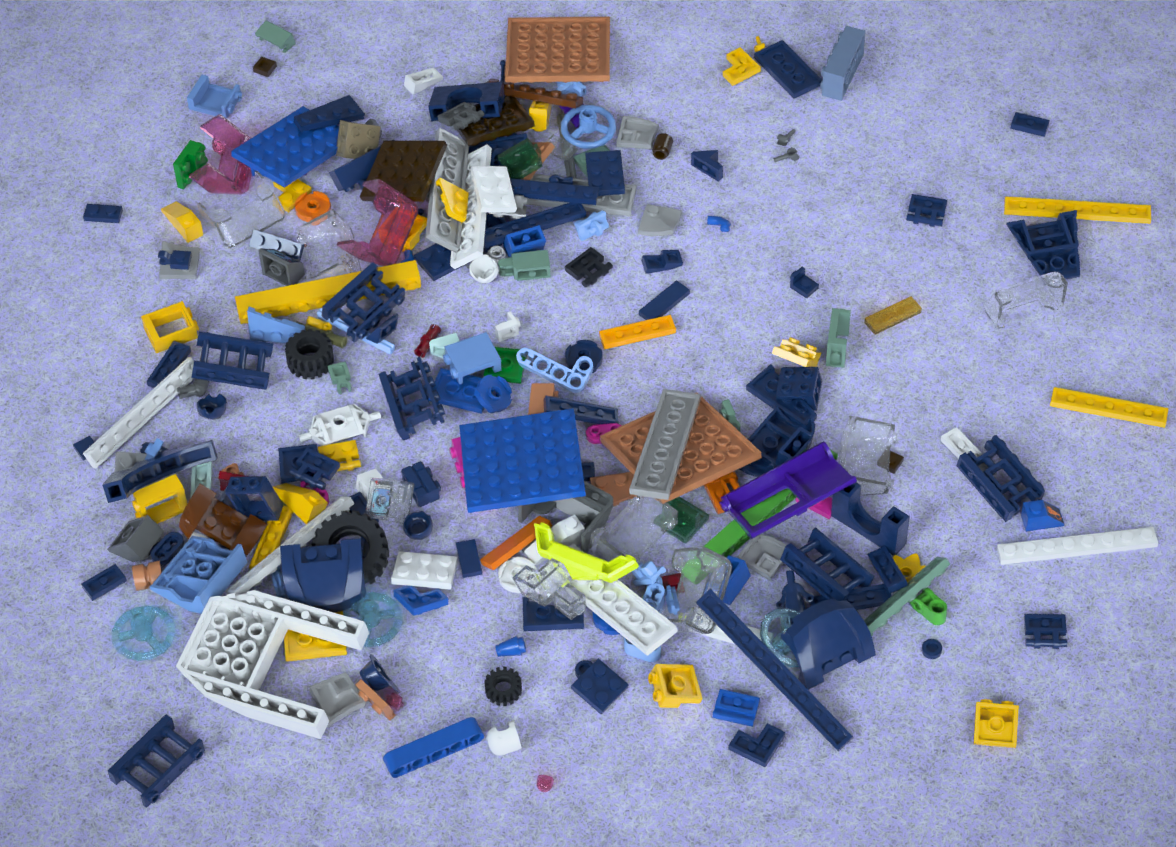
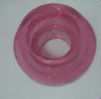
(394, 701)

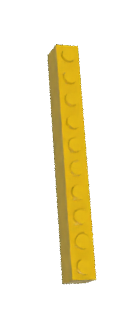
(317, 293)

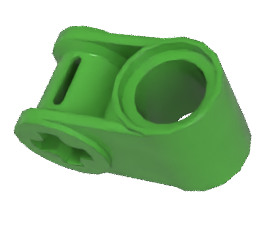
(928, 605)

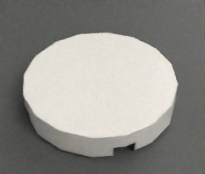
(510, 569)

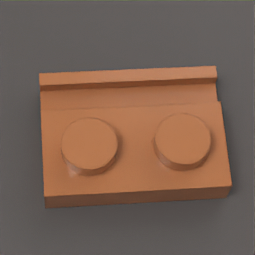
(377, 702)

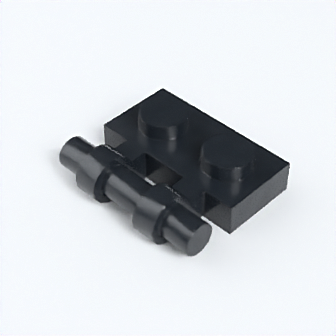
(586, 262)

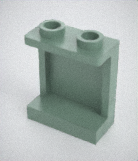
(837, 346)

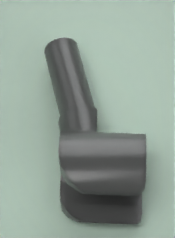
(783, 139)
(791, 153)

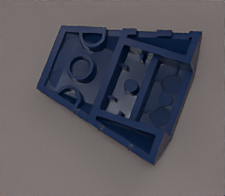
(1050, 244)

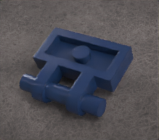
(929, 206)
(316, 463)
(1045, 625)

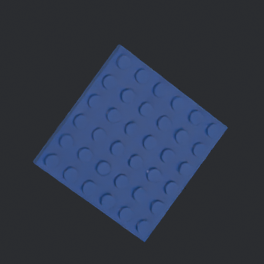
(521, 460)

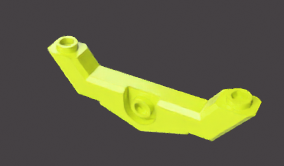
(580, 564)

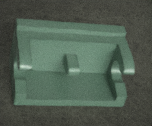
(276, 36)

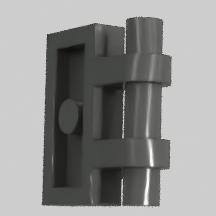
(460, 116)

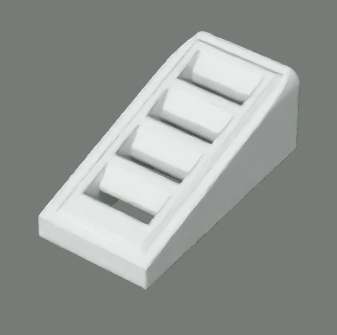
(416, 81)

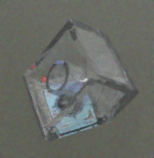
(389, 499)

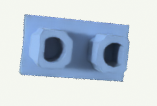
(572, 87)
(592, 225)
(648, 574)

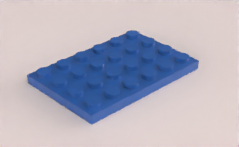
(286, 152)

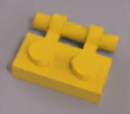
(342, 452)

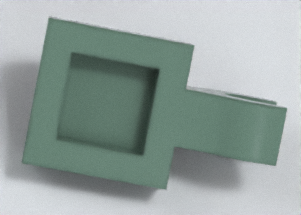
(729, 414)

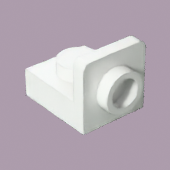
(507, 329)

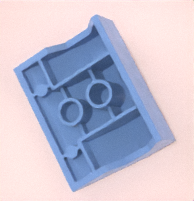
(199, 573)

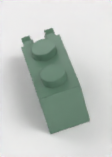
(526, 265)

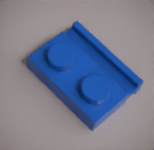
(736, 707)

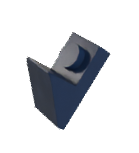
(707, 163)

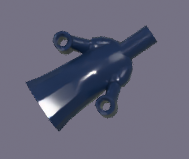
(792, 595)

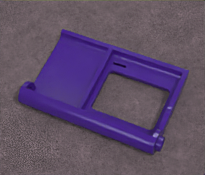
(808, 476)

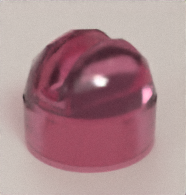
(544, 783)

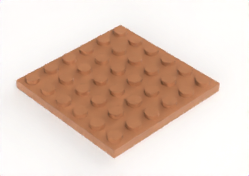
(558, 49)
(710, 452)

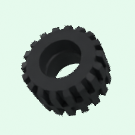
(309, 365)

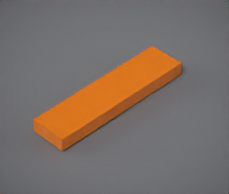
(513, 544)

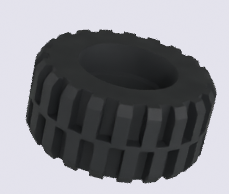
(361, 526)

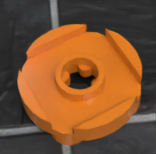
(305, 200)

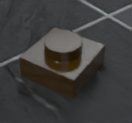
(264, 66)
(895, 462)

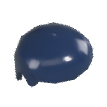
(212, 407)
(418, 525)

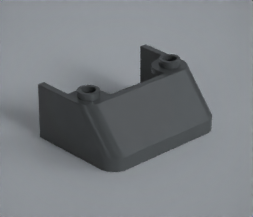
(590, 509)

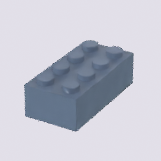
(843, 63)

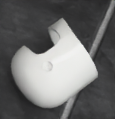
(503, 741)

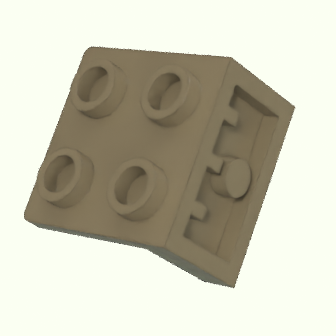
(356, 139)

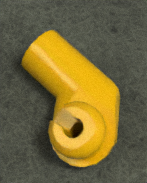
(318, 323)

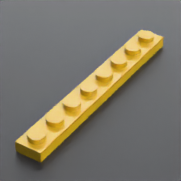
(1085, 209)

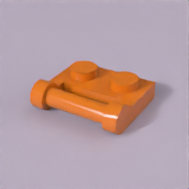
(718, 488)

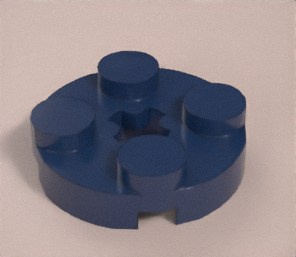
(581, 348)

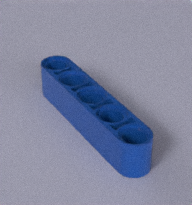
(433, 747)

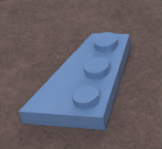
(269, 329)

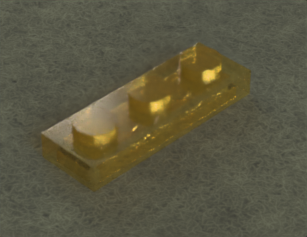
(892, 315)

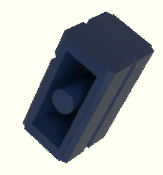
(425, 488)

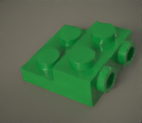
(188, 161)

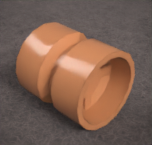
(146, 575)

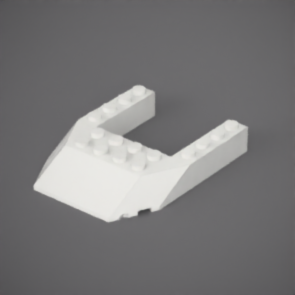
(238, 644)

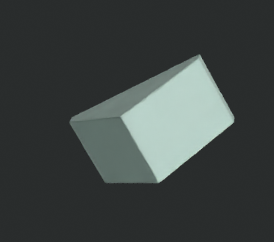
(437, 345)

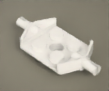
(325, 431)

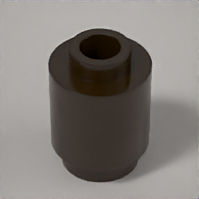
(662, 146)

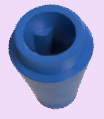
(511, 647)

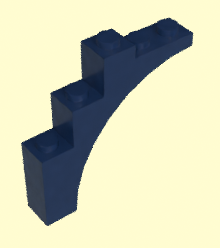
(126, 482)

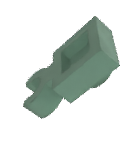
(340, 375)

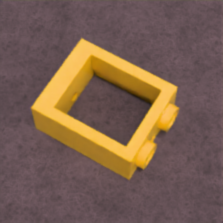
(165, 316)
(156, 492)

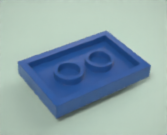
(457, 394)

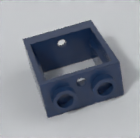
(269, 507)

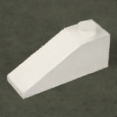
(565, 532)

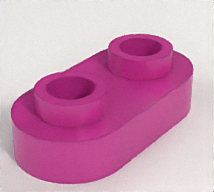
(594, 438)

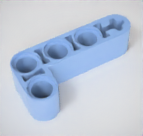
(548, 373)
(658, 593)

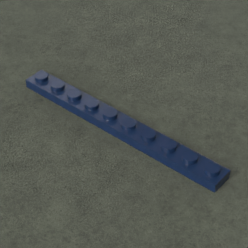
(774, 670)

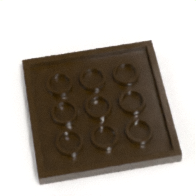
(511, 120)
(406, 167)

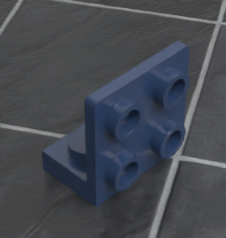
(800, 384)

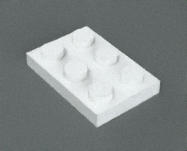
(493, 189)
(424, 570)

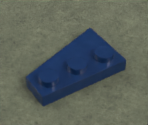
(547, 618)

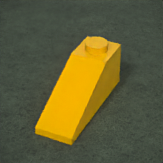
(540, 114)
(184, 221)
(302, 501)

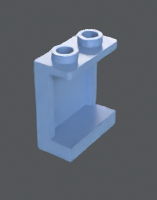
(213, 98)
(471, 356)

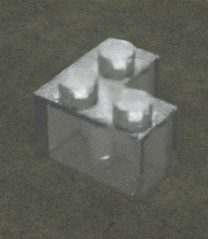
(542, 584)

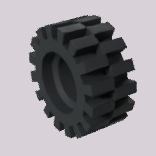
(503, 676)

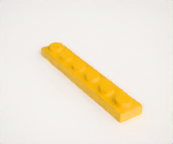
(1109, 407)

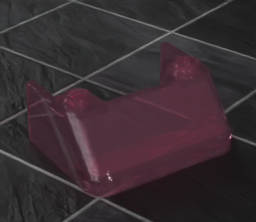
(232, 175)
(392, 229)

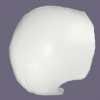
(484, 269)

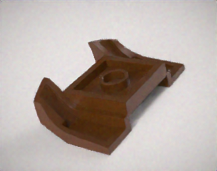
(220, 521)

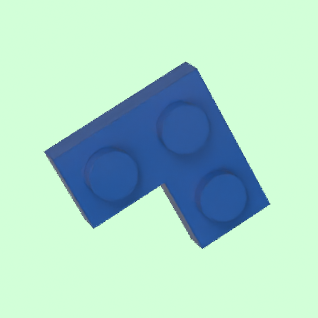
(419, 603)

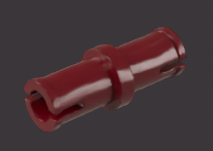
(424, 345)

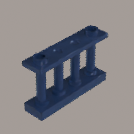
(228, 374)
(818, 578)
(150, 743)

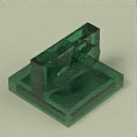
(521, 159)
(689, 519)

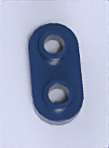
(167, 550)

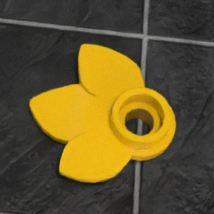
(909, 566)

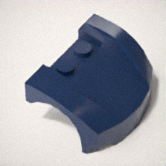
(778, 441)
(324, 575)
(826, 639)

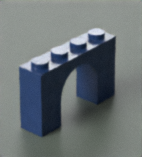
(488, 95)
(889, 532)

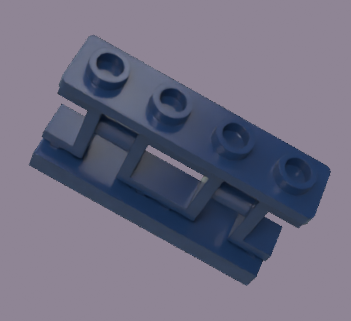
(353, 292)
(398, 403)
(990, 487)

